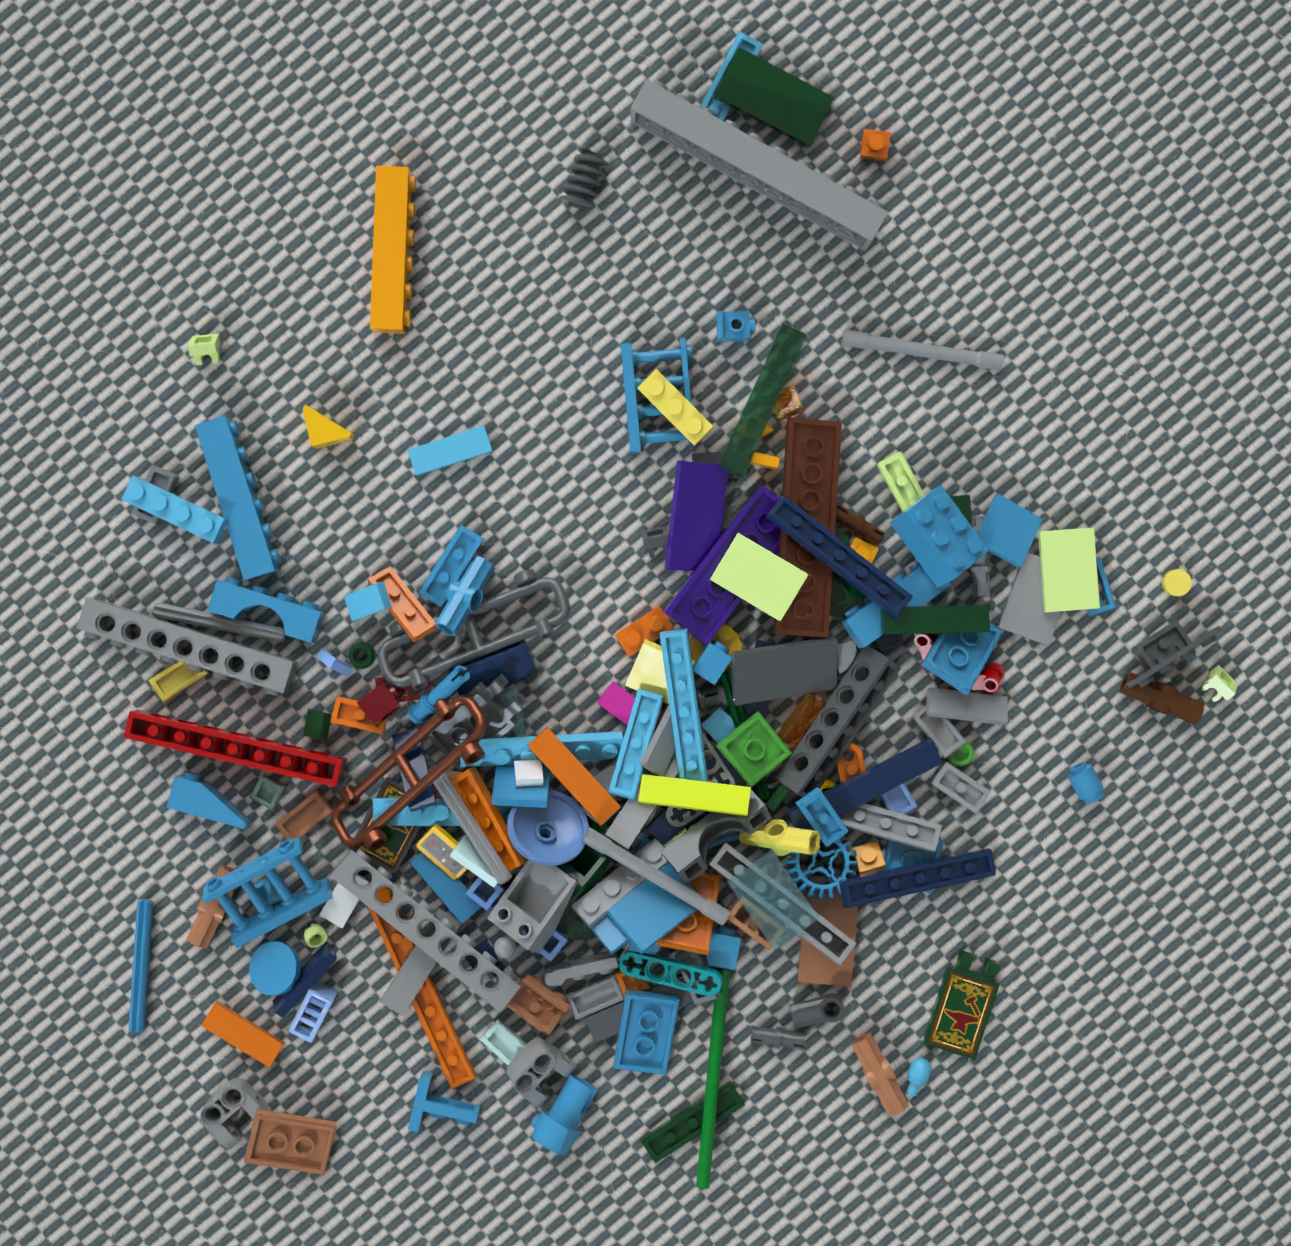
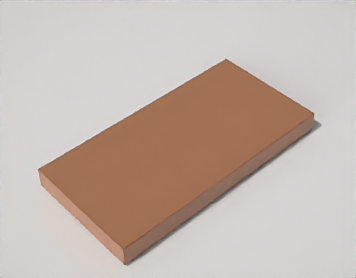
(812, 964)

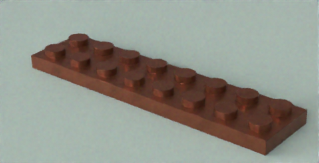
(812, 484)

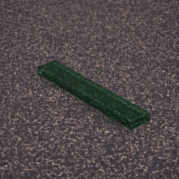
(762, 400)

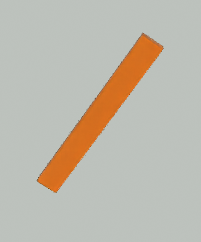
(428, 1006)

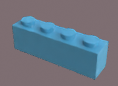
(865, 622)

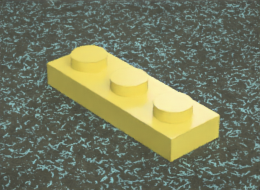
(675, 407)

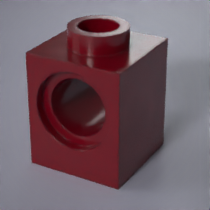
(380, 703)

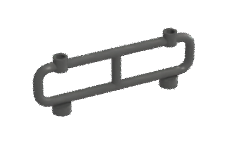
(526, 584)

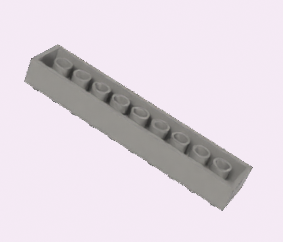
(757, 164)

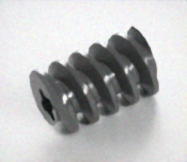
(583, 179)

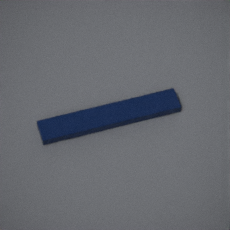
(839, 556)
(876, 781)
(917, 877)

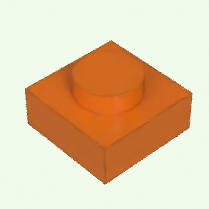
(875, 145)

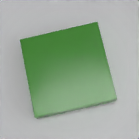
(753, 749)

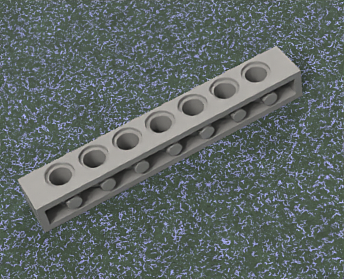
(97, 611)
(496, 995)

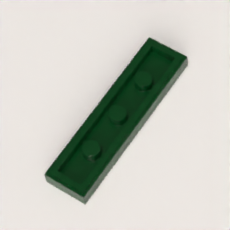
(937, 620)
(688, 1123)

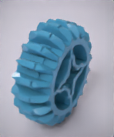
(827, 873)

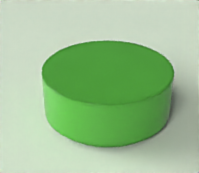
(962, 756)

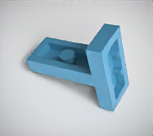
(439, 1106)

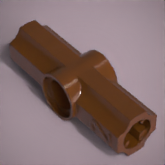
(1163, 699)

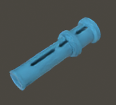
(423, 709)

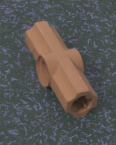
(209, 917)
(879, 1074)

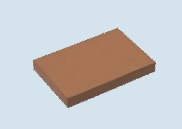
(290, 1142)

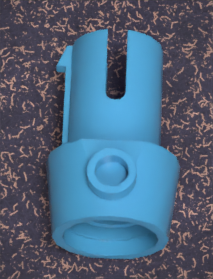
(558, 1127)

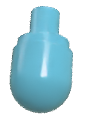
(918, 1075)

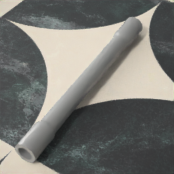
(979, 359)
(705, 906)

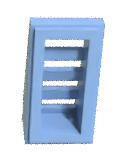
(321, 996)

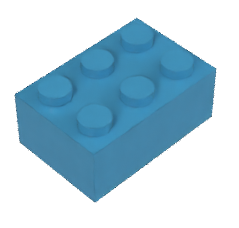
(939, 536)

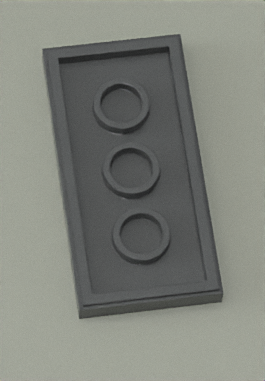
(784, 670)

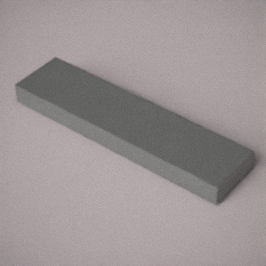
(607, 1020)

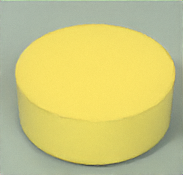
(1176, 582)

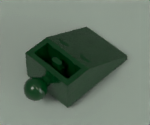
(588, 865)

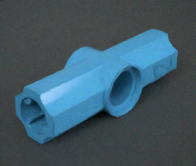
(465, 596)

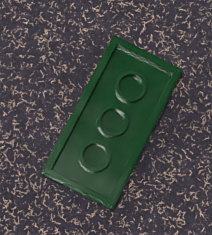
(773, 97)

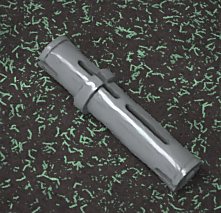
(981, 568)

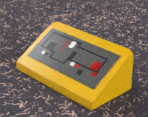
(438, 846)

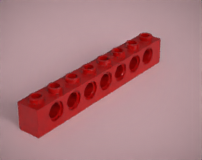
(235, 747)

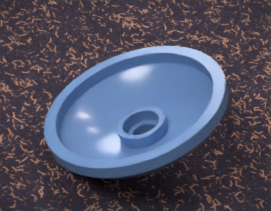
(561, 821)

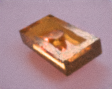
(800, 720)

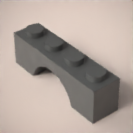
(689, 851)

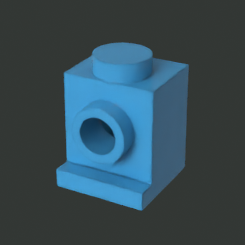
(726, 333)

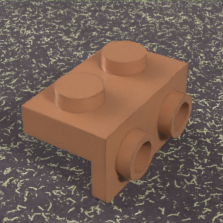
(538, 1004)

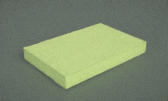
(1068, 570)
(759, 577)

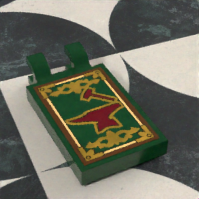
(962, 1007)

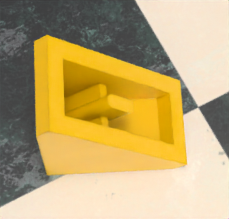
(323, 431)

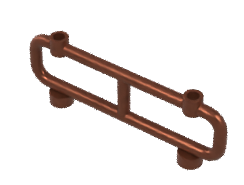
(468, 750)

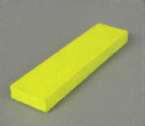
(694, 795)

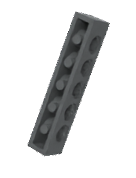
(850, 717)

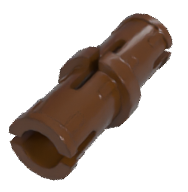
(858, 525)

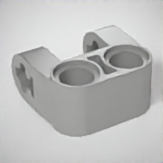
(533, 1065)
(220, 1125)

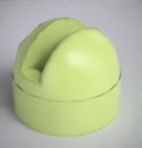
(312, 940)

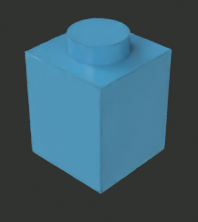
(712, 662)

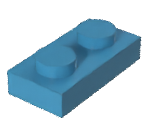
(822, 816)

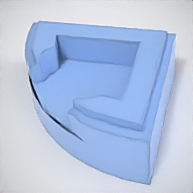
(334, 663)

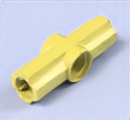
(783, 839)

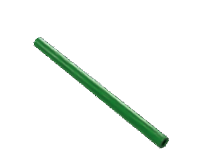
(712, 1083)

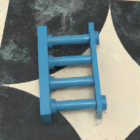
(636, 411)
(268, 916)

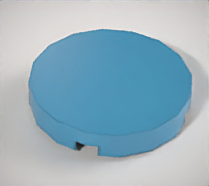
(274, 968)

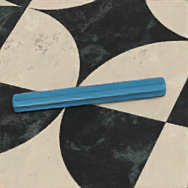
(140, 965)

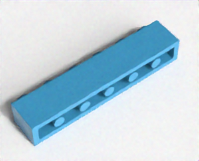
(238, 498)

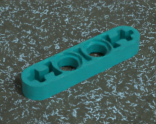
(670, 976)

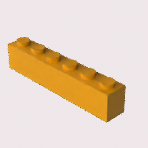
(391, 250)

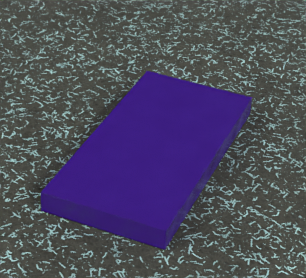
(695, 513)

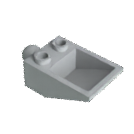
(533, 904)

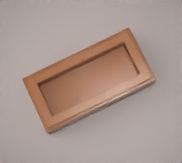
(304, 816)

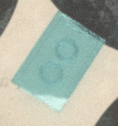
(773, 900)

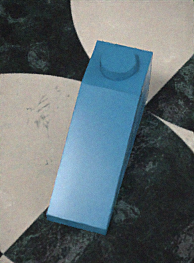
(202, 799)

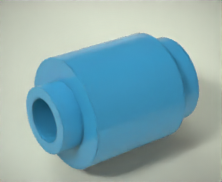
(1086, 783)

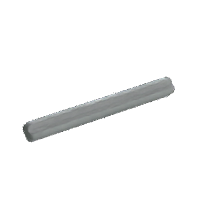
(219, 622)
(472, 829)

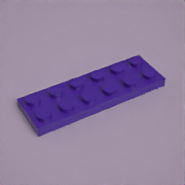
(702, 603)

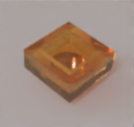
(788, 403)

